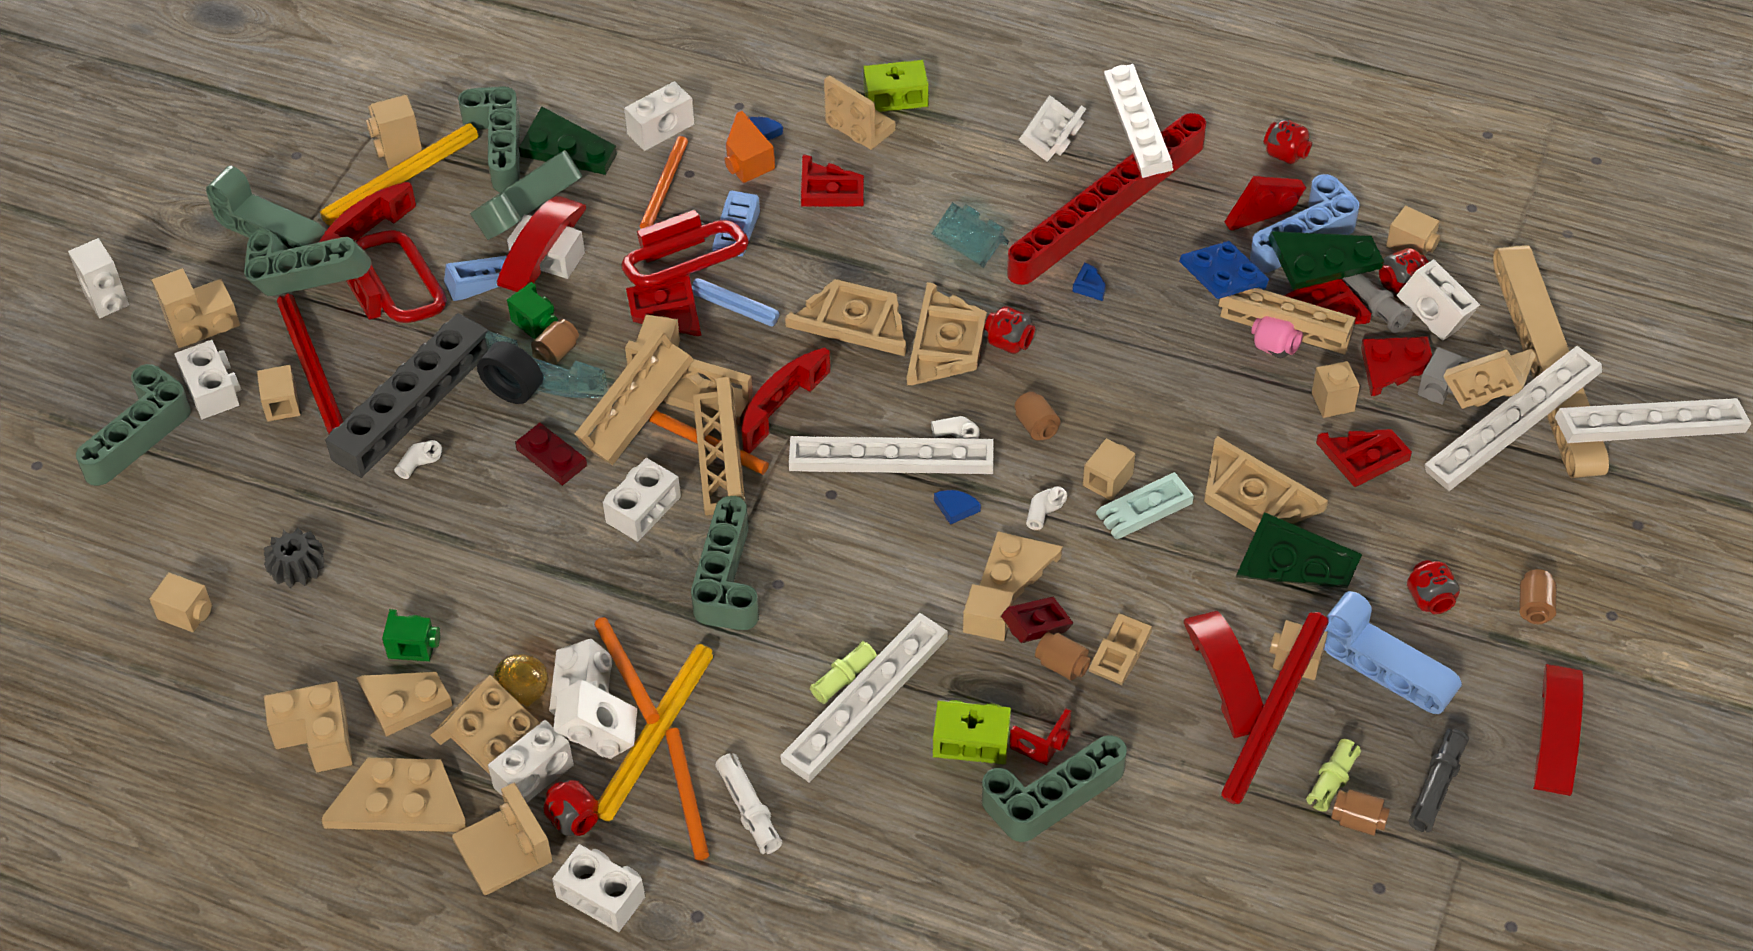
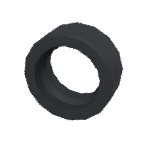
(509, 372)

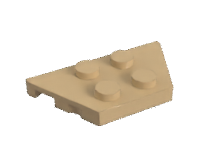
(853, 316)
(946, 338)
(1248, 488)
(397, 797)

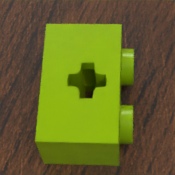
(896, 85)
(971, 732)

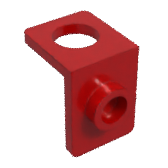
(1044, 748)

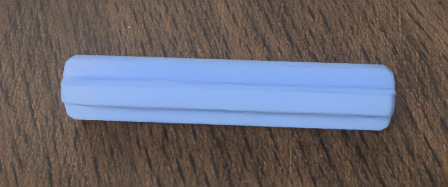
(735, 302)

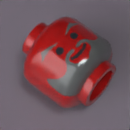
(1287, 141)
(1400, 267)
(1009, 330)
(1433, 587)
(571, 808)

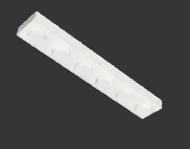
(1138, 120)
(1513, 418)
(1652, 420)
(891, 455)
(863, 697)

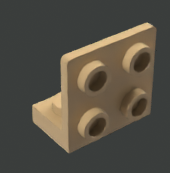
(855, 114)
(1489, 377)
(486, 722)
(504, 844)

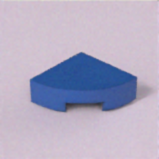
(768, 127)
(1089, 283)
(956, 505)

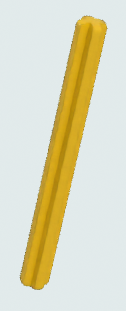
(404, 170)
(653, 733)

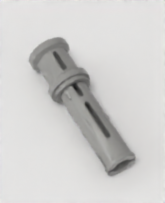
(1380, 302)

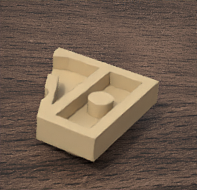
(1017, 562)
(404, 698)

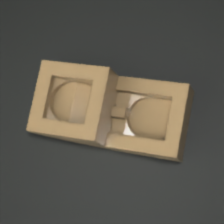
(1121, 649)

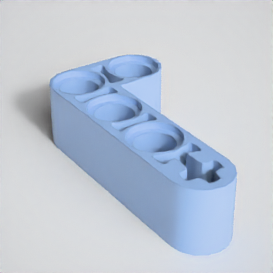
(1329, 211)
(1386, 657)

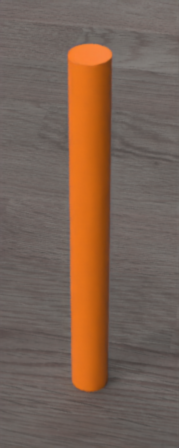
(664, 182)
(688, 432)
(627, 670)
(687, 794)

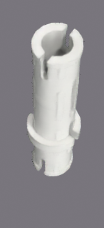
(754, 814)

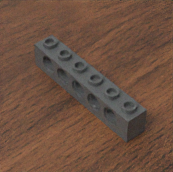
(407, 395)

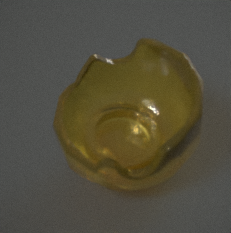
(522, 677)

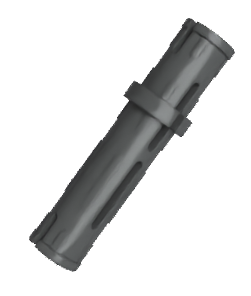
(1443, 768)

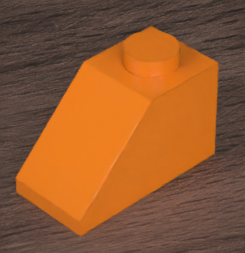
(748, 150)

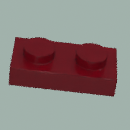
(551, 454)
(1036, 618)

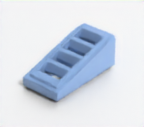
(738, 205)
(468, 278)

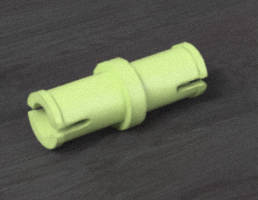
(843, 672)
(1333, 775)

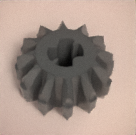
(294, 557)

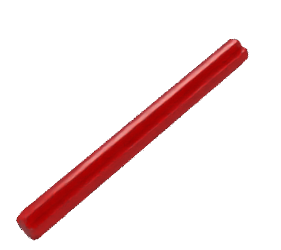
(310, 362)
(1274, 708)

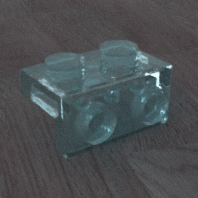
(968, 234)

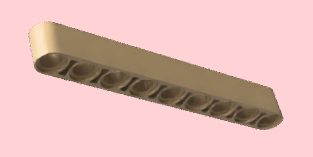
(1541, 332)

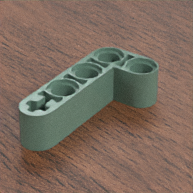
(498, 112)
(526, 195)
(245, 213)
(284, 270)
(126, 438)
(722, 556)
(1099, 763)

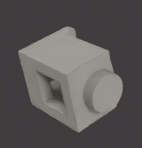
(1432, 383)

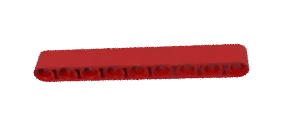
(1099, 204)

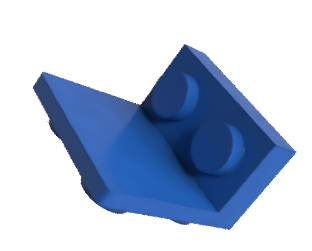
(1223, 270)

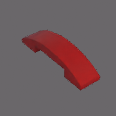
(360, 218)
(536, 240)
(802, 372)
(1228, 670)
(1559, 730)

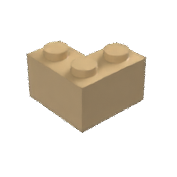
(395, 130)
(196, 311)
(311, 717)

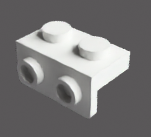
(1050, 128)
(580, 661)

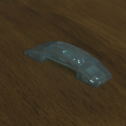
(577, 382)

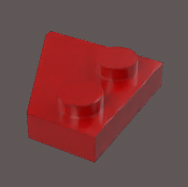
(830, 186)
(1264, 200)
(1336, 297)
(669, 300)
(1394, 360)
(1365, 453)

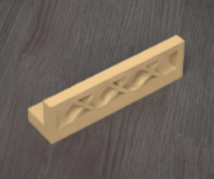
(1319, 325)
(692, 383)
(635, 398)
(729, 443)

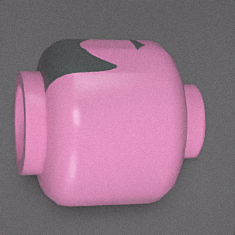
(1276, 336)

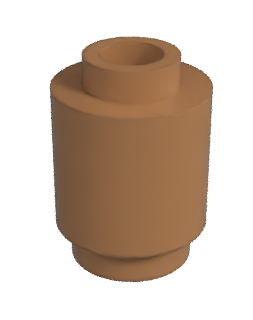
(555, 342)
(1037, 416)
(1538, 597)
(1063, 656)
(1360, 812)

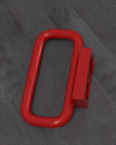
(676, 235)
(373, 294)

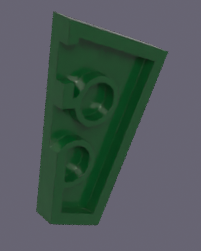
(553, 134)
(1323, 258)
(1296, 556)

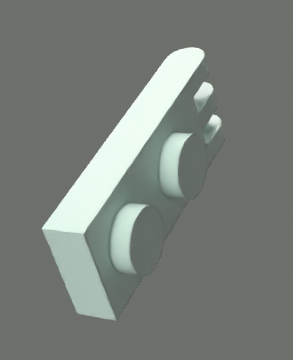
(1145, 505)

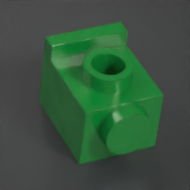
(531, 311)
(410, 637)

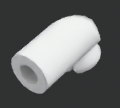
(956, 426)
(418, 455)
(1043, 504)

